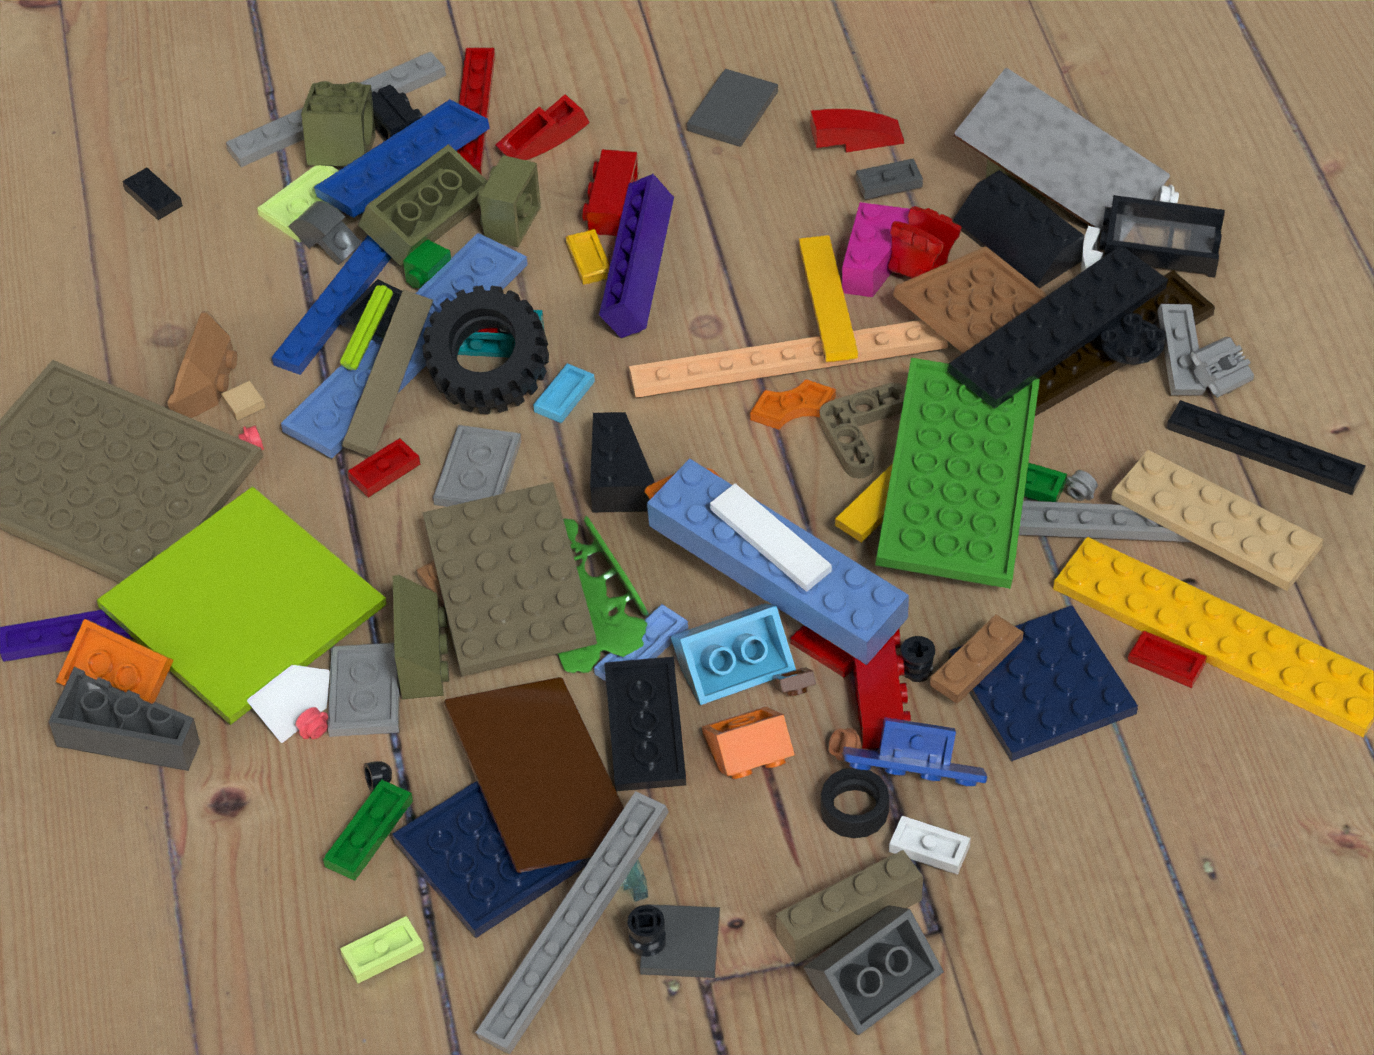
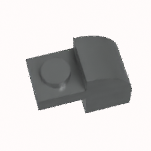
(324, 225)

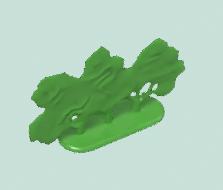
(615, 633)

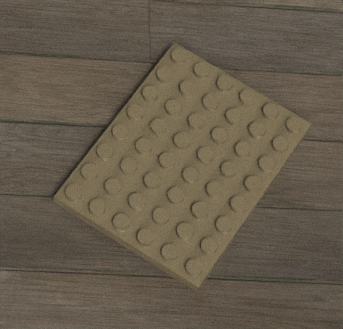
(110, 472)

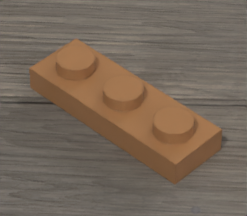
(976, 659)

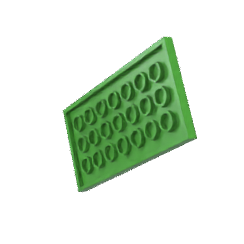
(957, 480)

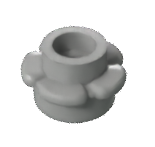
(1081, 485)

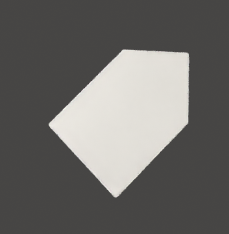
(289, 696)

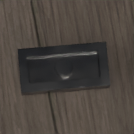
(152, 193)

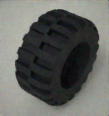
(477, 312)

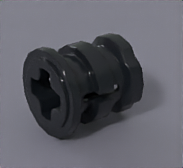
(918, 658)

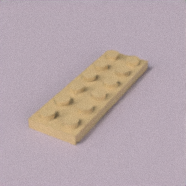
(1217, 520)

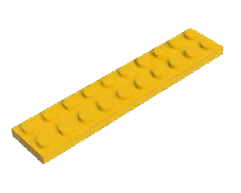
(1223, 632)

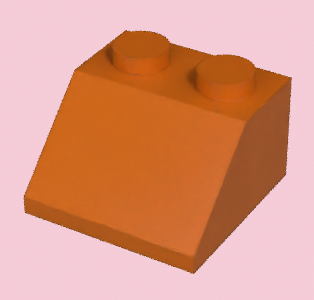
(749, 742)

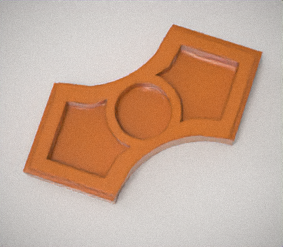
(778, 408)

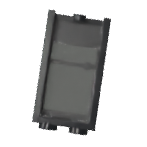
(1165, 233)

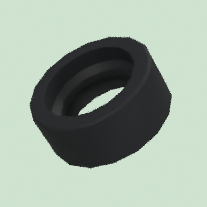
(854, 825)

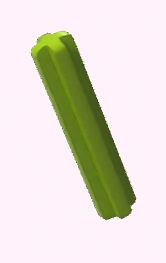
(366, 327)

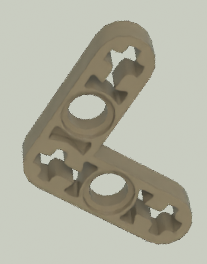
(851, 419)

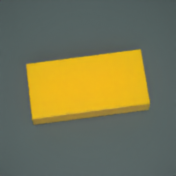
(588, 256)

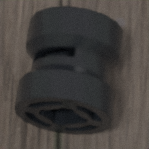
(646, 930)

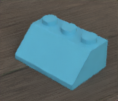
(733, 653)

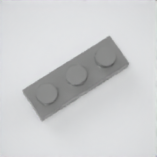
(1180, 342)

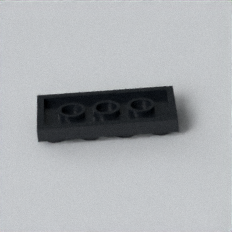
(645, 724)

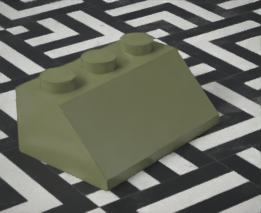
(419, 640)

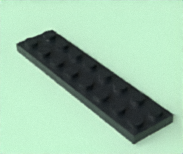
(1057, 326)

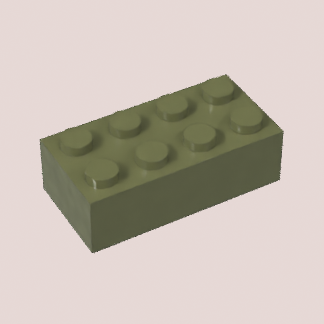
(423, 204)

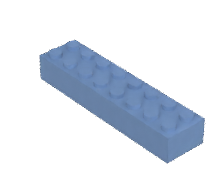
(845, 607)

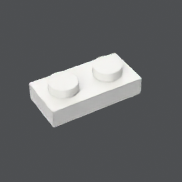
(930, 844)

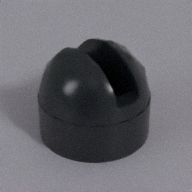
(376, 771)

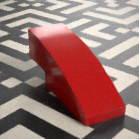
(854, 129)
(544, 130)

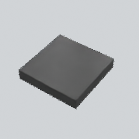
(689, 943)

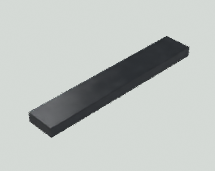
(1266, 447)

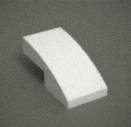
(1090, 248)

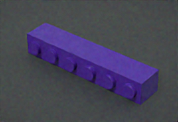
(636, 256)

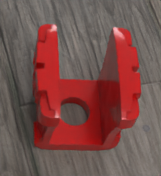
(922, 242)

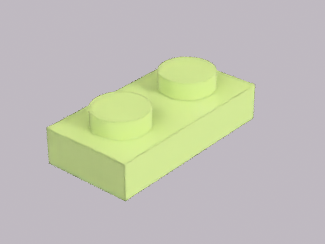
(382, 949)

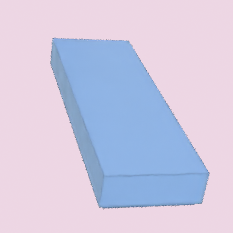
(660, 627)

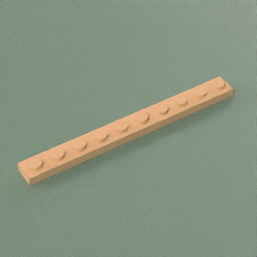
(778, 359)

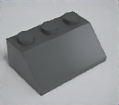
(874, 968)

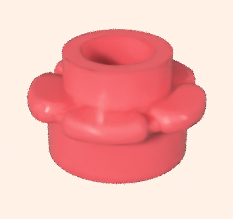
(252, 436)
(312, 723)

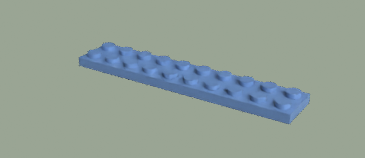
(327, 413)

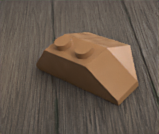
(203, 369)

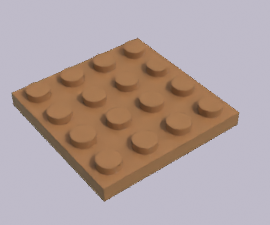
(969, 297)

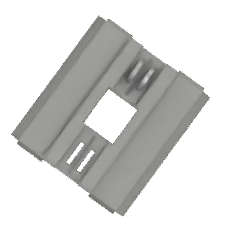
(1221, 367)

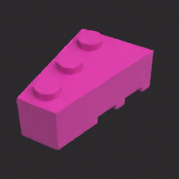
(870, 248)

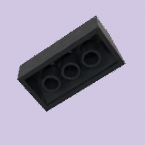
(1020, 229)

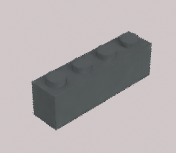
(121, 725)

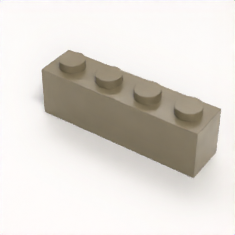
(843, 907)

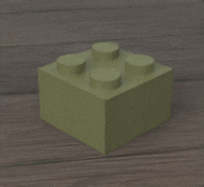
(509, 200)

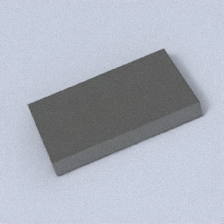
(732, 107)

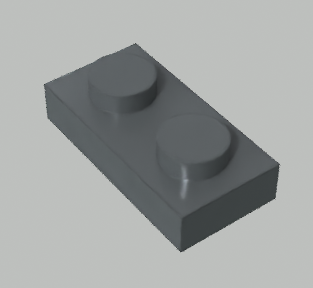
(889, 178)

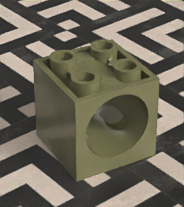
(338, 123)

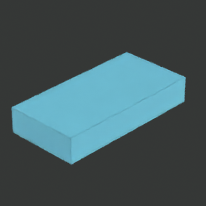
(564, 393)

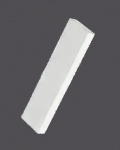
(771, 537)

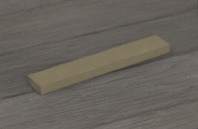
(387, 373)

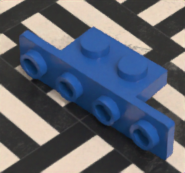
(915, 749)

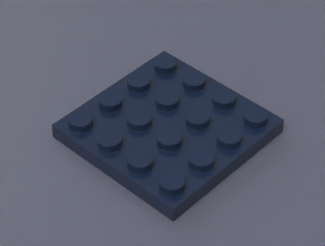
(1051, 687)
(469, 864)

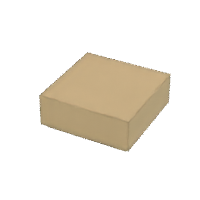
(243, 400)

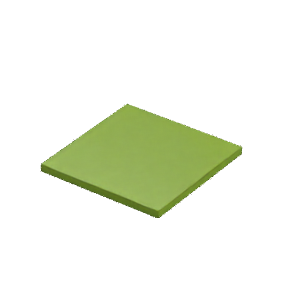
(241, 602)

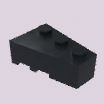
(617, 466)

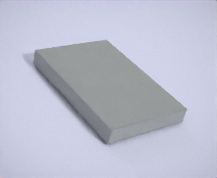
(476, 465)
(363, 690)

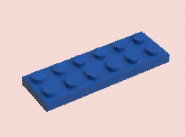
(399, 155)

